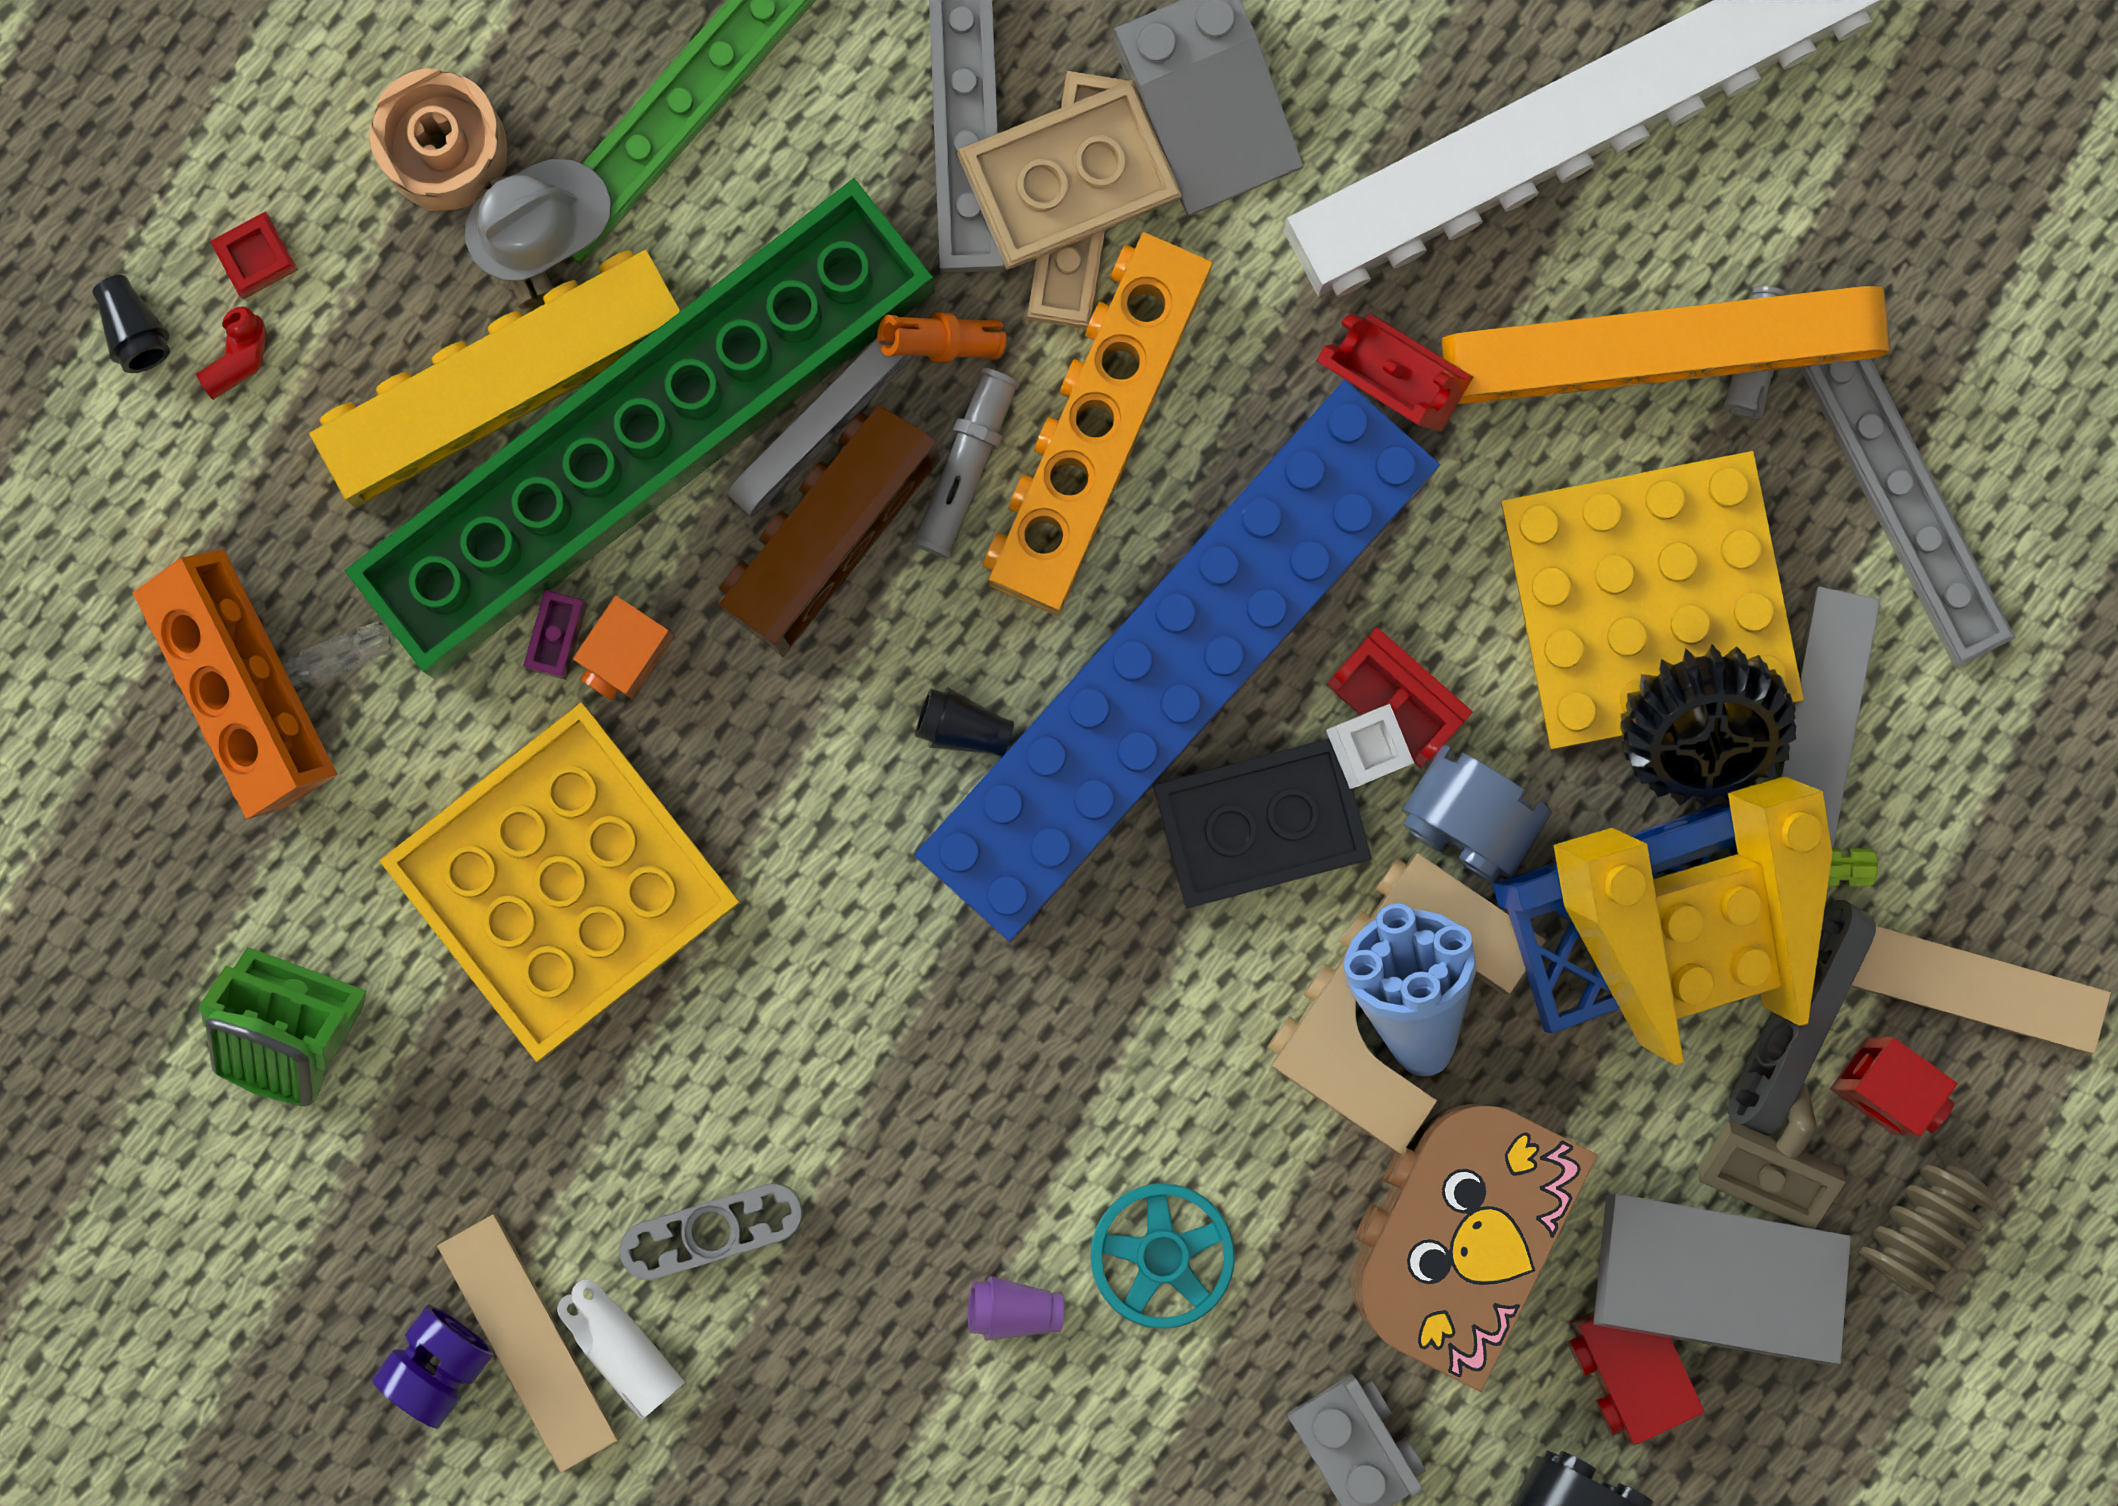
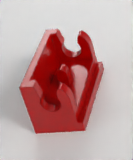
(1397, 371)
(1385, 675)

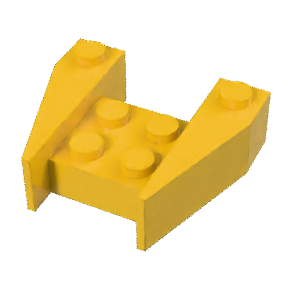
(1712, 928)

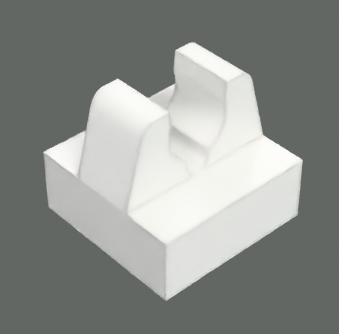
(1369, 746)

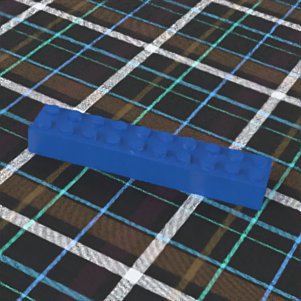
(1177, 661)

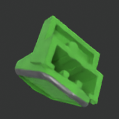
(277, 1026)

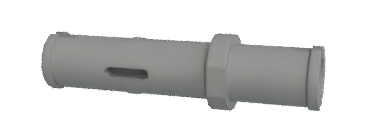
(966, 462)

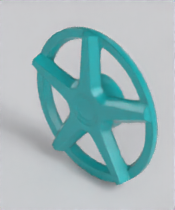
(1162, 1255)

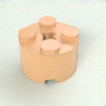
(403, 146)

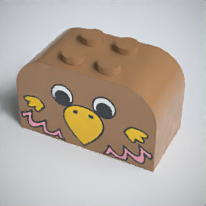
(1464, 1236)

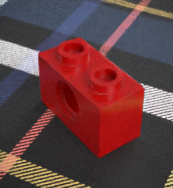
(1896, 1087)

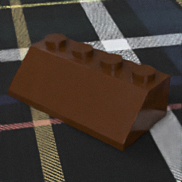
(830, 528)

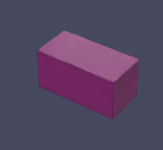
(555, 634)

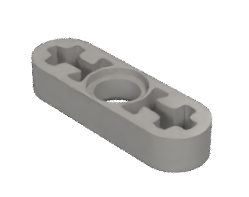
(670, 1260)

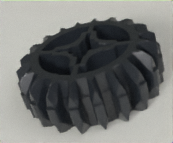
(1708, 725)

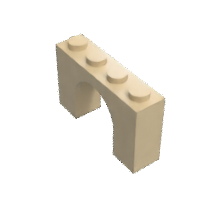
(1326, 1048)

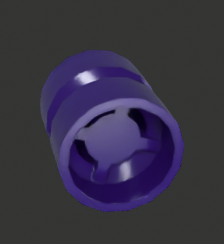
(417, 1384)

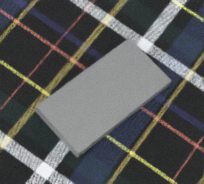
(1722, 1279)

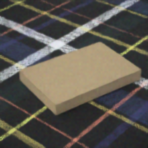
(1069, 174)

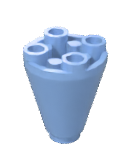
(1413, 983)

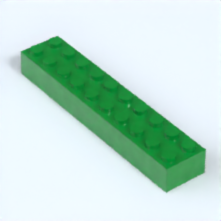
(641, 430)

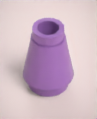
(1012, 1309)

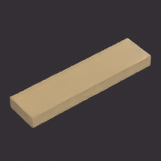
(1068, 276)
(1983, 990)
(528, 1342)

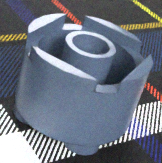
(1475, 814)

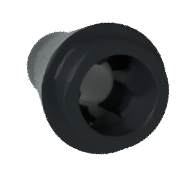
(130, 328)
(962, 725)

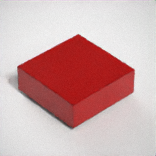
(254, 255)

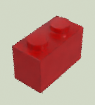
(1640, 1379)

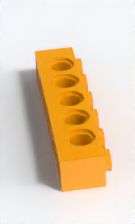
(1177, 282)

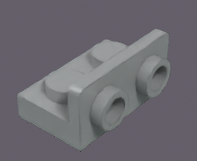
(1355, 1448)

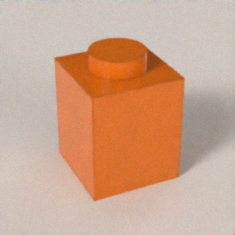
(621, 650)

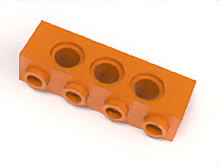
(234, 683)

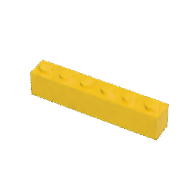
(493, 380)

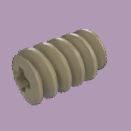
(1929, 1226)

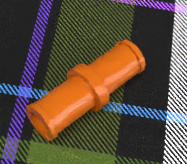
(941, 337)

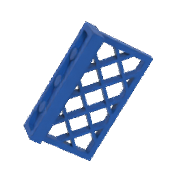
(1539, 892)

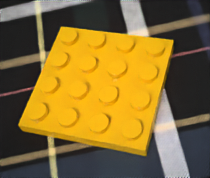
(1636, 576)
(559, 882)

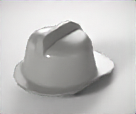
(536, 219)

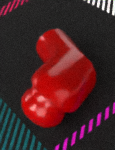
(242, 353)

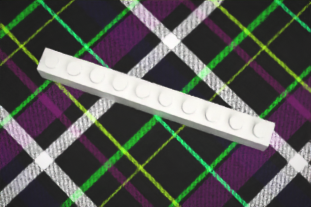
(1558, 132)

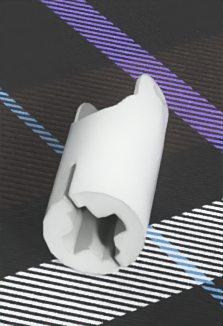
(619, 1349)

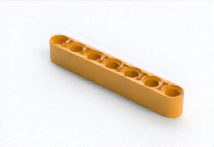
(1671, 344)

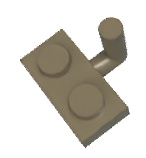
(1774, 1171)

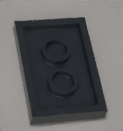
(1260, 823)

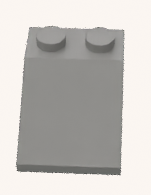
(1208, 99)

